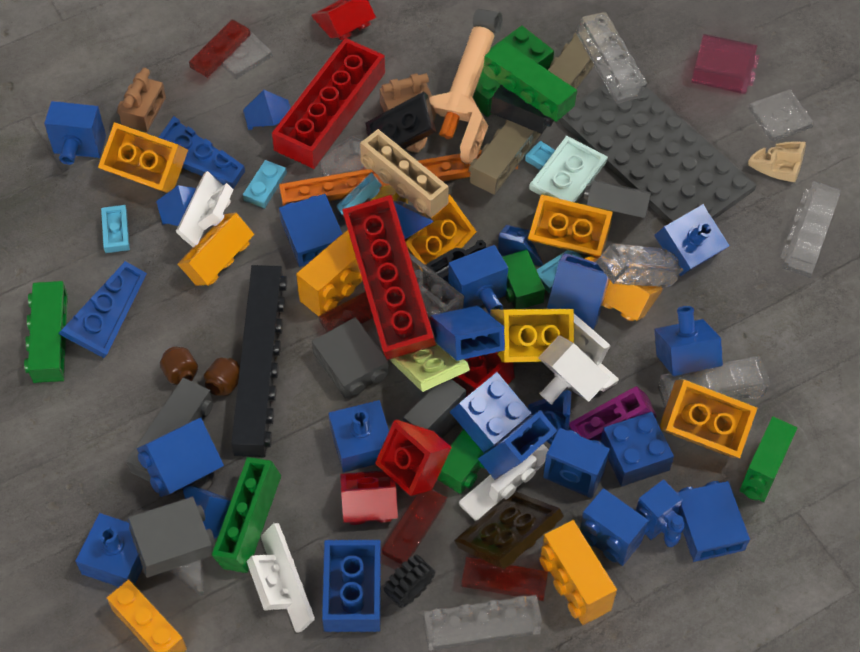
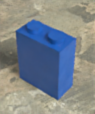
(309, 227)
(580, 287)
(468, 333)
(517, 445)
(179, 457)
(712, 521)

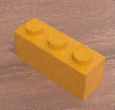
(216, 250)
(144, 620)

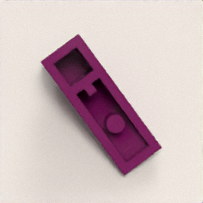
(621, 408)

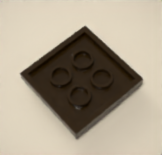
(509, 529)

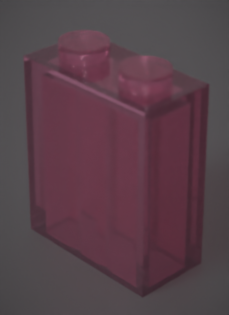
(725, 64)

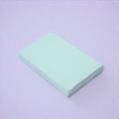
(568, 171)

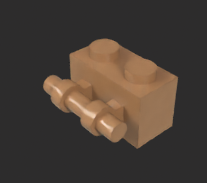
(402, 90)
(141, 102)

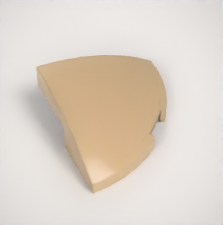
(781, 161)

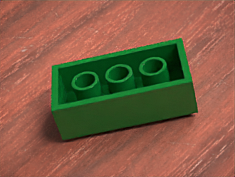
(527, 44)

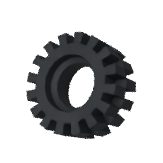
(409, 581)

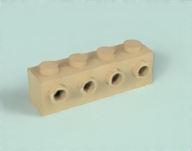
(404, 173)

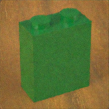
(767, 459)

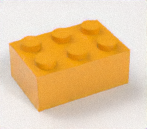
(143, 158)
(329, 276)
(707, 418)
(577, 573)

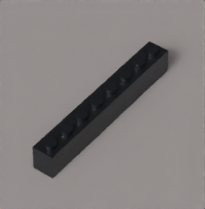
(258, 363)

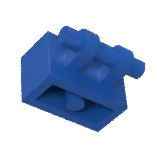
(661, 508)

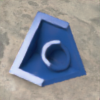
(265, 110)
(174, 204)
(410, 219)
(514, 240)
(557, 413)
(213, 505)

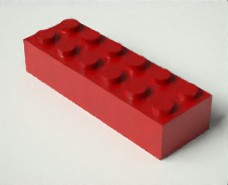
(328, 103)
(389, 277)

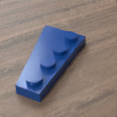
(202, 154)
(102, 316)

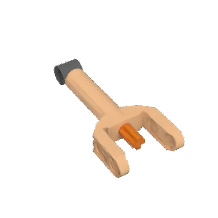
(459, 102)

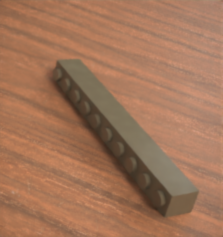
(513, 140)

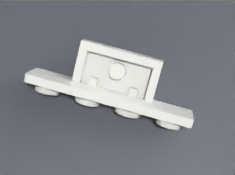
(204, 208)
(594, 347)
(492, 491)
(279, 580)

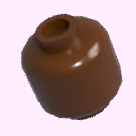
(178, 364)
(222, 376)

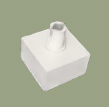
(571, 370)

